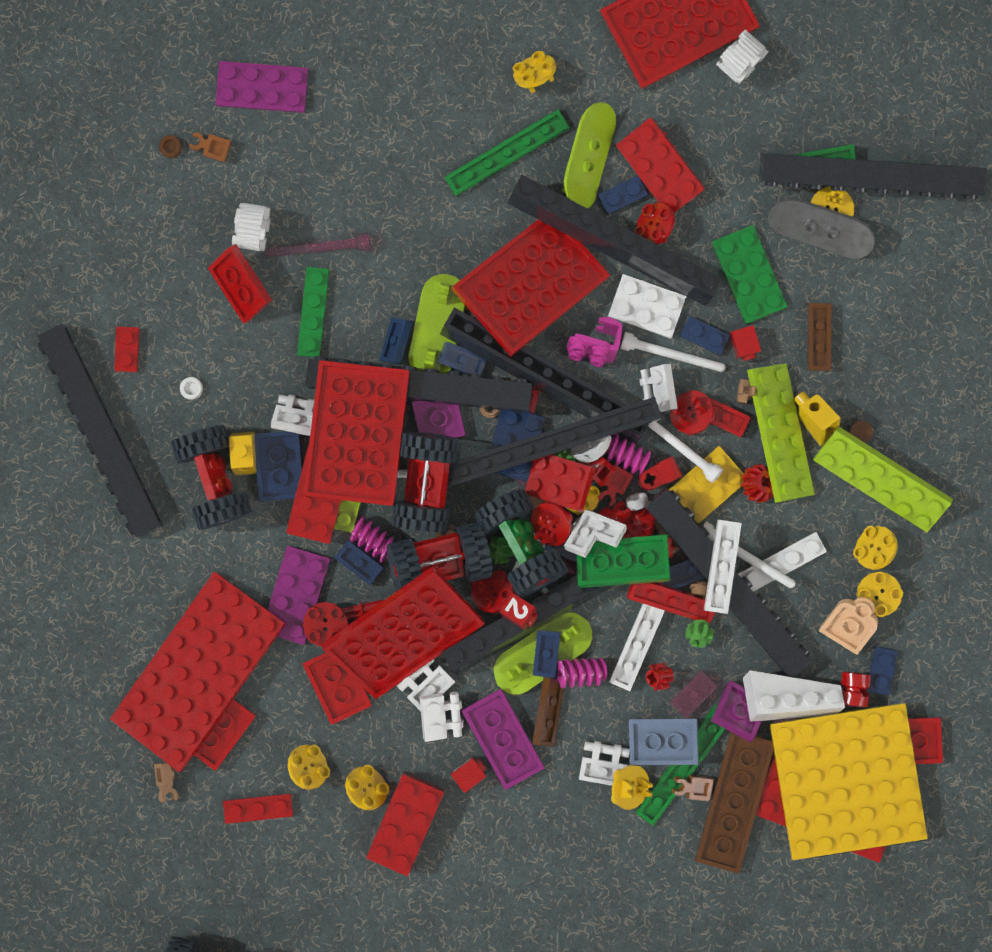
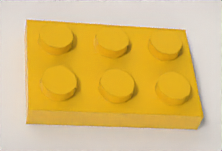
(701, 494)

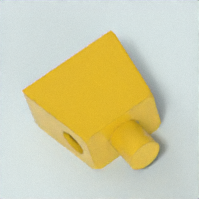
(817, 417)
(242, 453)

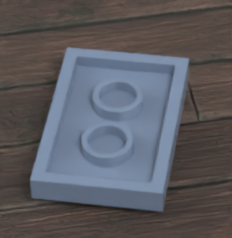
(663, 741)

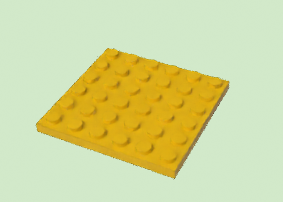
(848, 781)

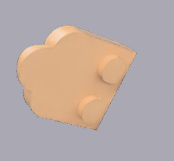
(851, 623)

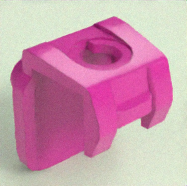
(594, 349)

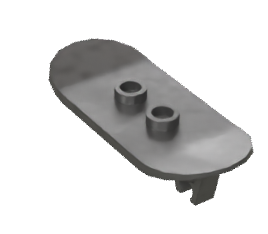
(821, 228)

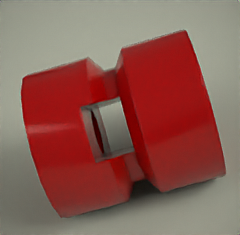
(855, 688)

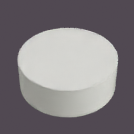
(191, 388)
(636, 501)

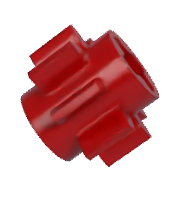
(659, 676)

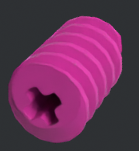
(627, 454)
(371, 539)
(581, 671)

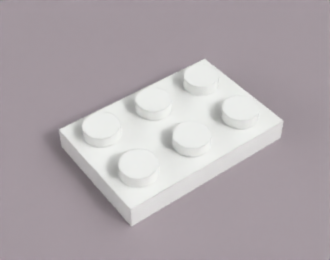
(647, 306)

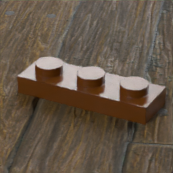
(819, 337)
(548, 713)

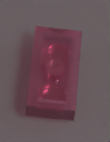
(693, 694)

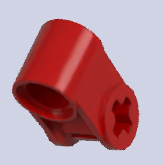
(663, 473)

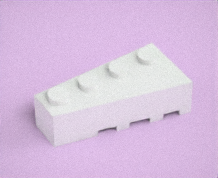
(789, 697)

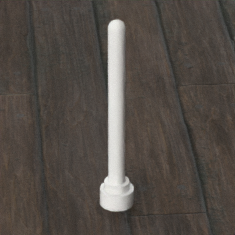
(631, 342)
(710, 470)
(756, 562)

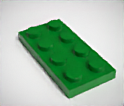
(749, 274)
(631, 562)

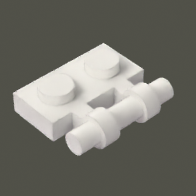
(662, 384)
(293, 419)
(436, 682)
(433, 716)
(599, 770)

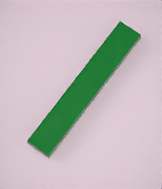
(507, 152)
(662, 794)

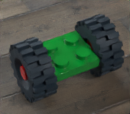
(508, 516)

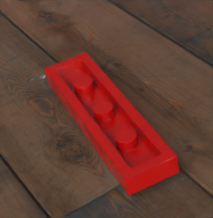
(670, 600)

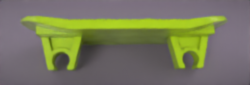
(589, 153)
(433, 311)
(515, 666)

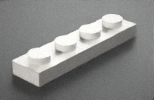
(786, 560)
(722, 566)
(636, 646)

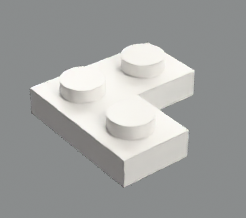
(593, 528)

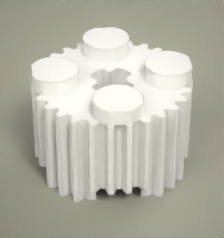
(742, 56)
(251, 226)

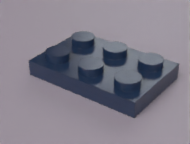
(512, 428)
(278, 465)

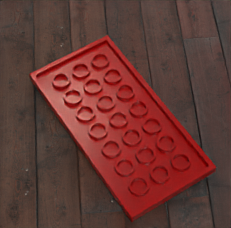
(197, 671)

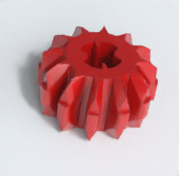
(757, 483)

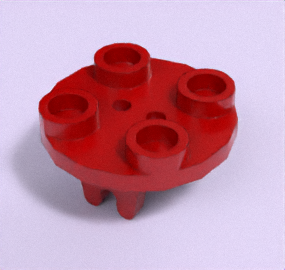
(650, 218)
(700, 406)
(545, 519)
(639, 524)
(483, 595)
(314, 624)

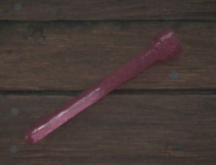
(360, 242)

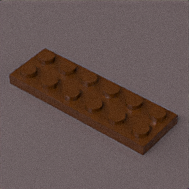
(734, 802)

